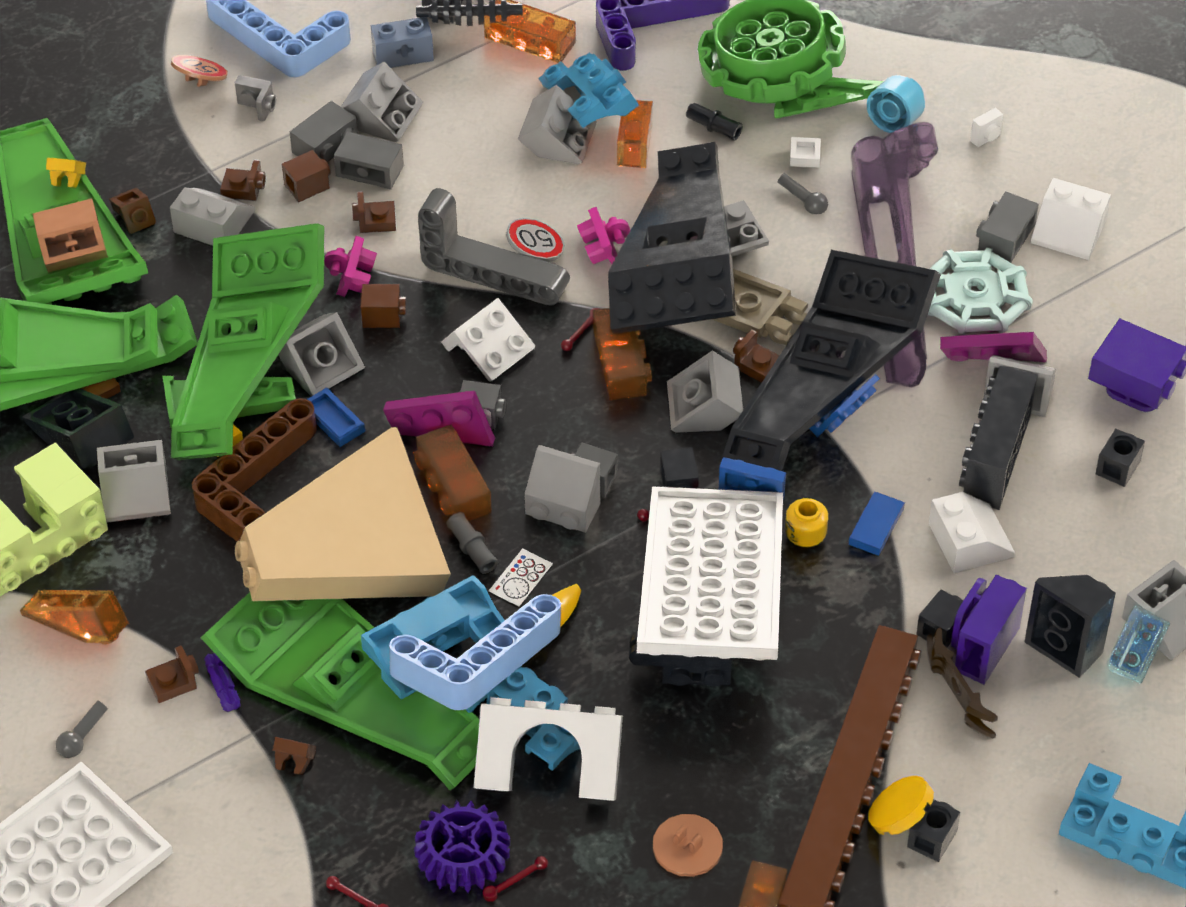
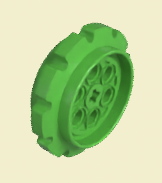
(771, 49)

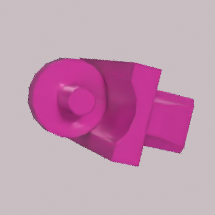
(614, 231)
(339, 262)

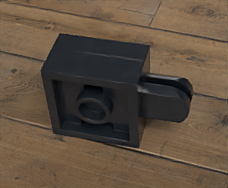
(684, 670)

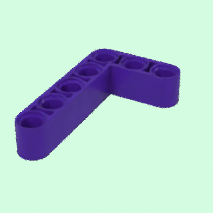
(618, 18)

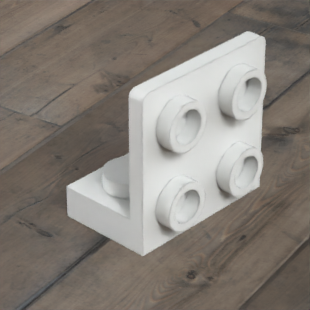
(491, 340)

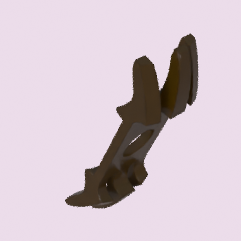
(942, 663)

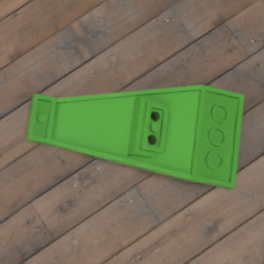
(63, 340)

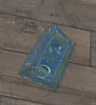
(1137, 644)

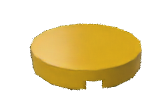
(900, 805)

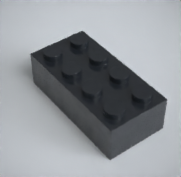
(998, 435)

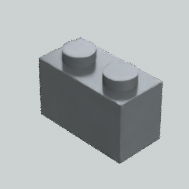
(323, 131)
(368, 160)
(1007, 225)

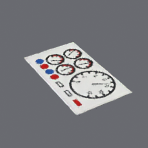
(520, 577)

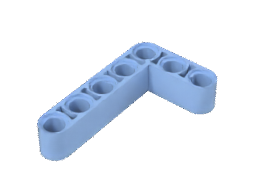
(287, 52)
(486, 664)

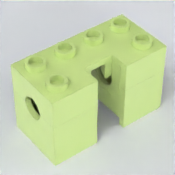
(64, 506)

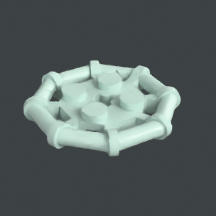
(974, 269)

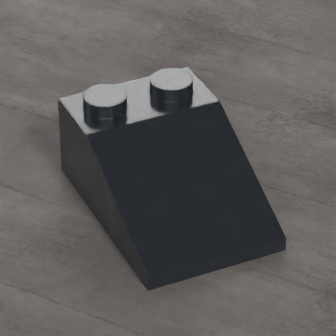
(80, 425)

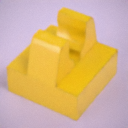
(60, 167)

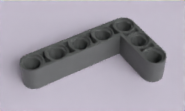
(479, 262)

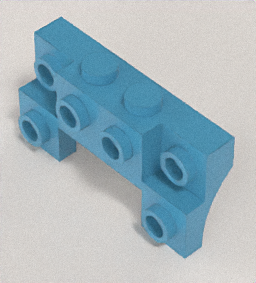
(597, 83)
(439, 621)
(548, 740)
(1123, 830)

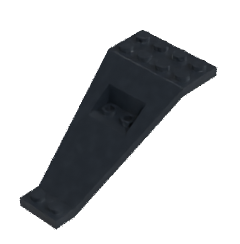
(683, 279)
(860, 308)

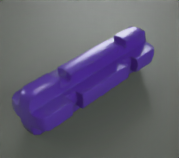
(222, 683)

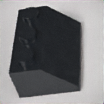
(1070, 620)

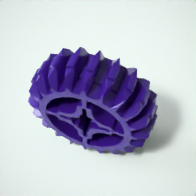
(461, 859)

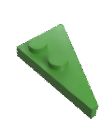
(829, 94)

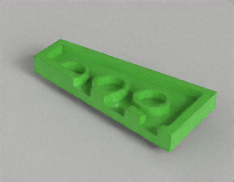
(268, 396)

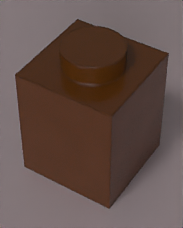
(306, 175)
(382, 305)

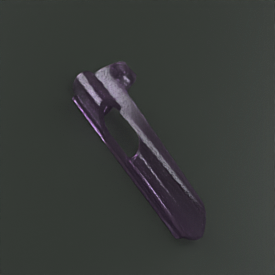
(882, 174)

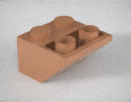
(69, 235)

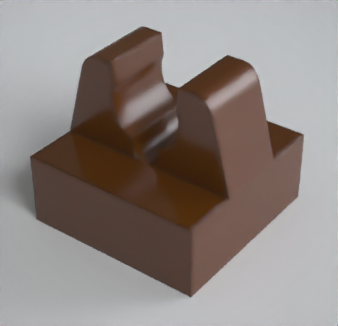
(301, 753)

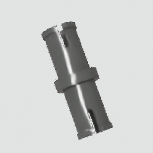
(472, 543)

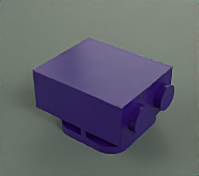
(1138, 366)
(986, 626)

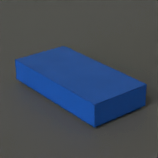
(336, 418)
(876, 523)

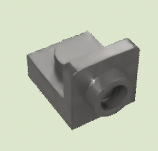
(256, 94)

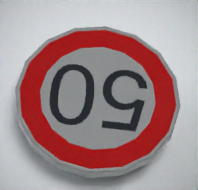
(535, 239)

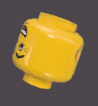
(806, 522)

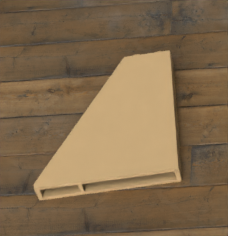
(348, 534)

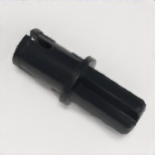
(714, 121)

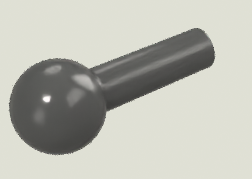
(813, 202)
(71, 742)

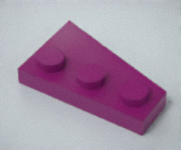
(1018, 346)
(431, 413)

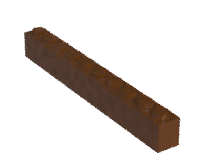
(851, 770)

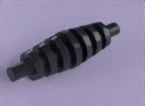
(469, 10)

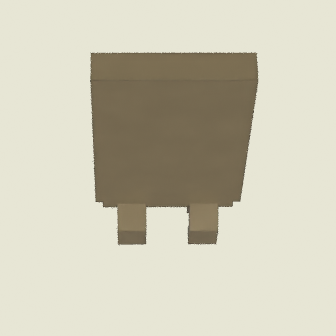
(762, 306)

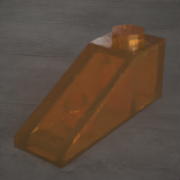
(78, 613)

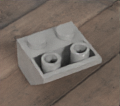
(382, 103)
(553, 131)
(743, 229)
(133, 480)
(1165, 597)

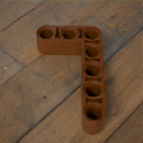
(221, 485)

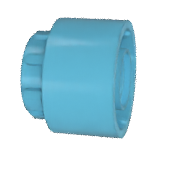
(893, 100)

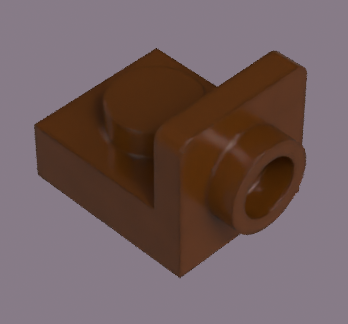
(243, 183)
(134, 209)
(374, 215)
(753, 358)
(173, 676)

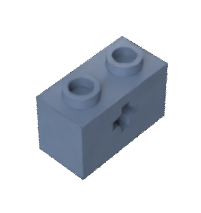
(402, 42)

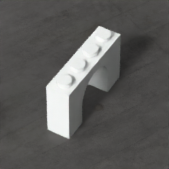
(504, 725)

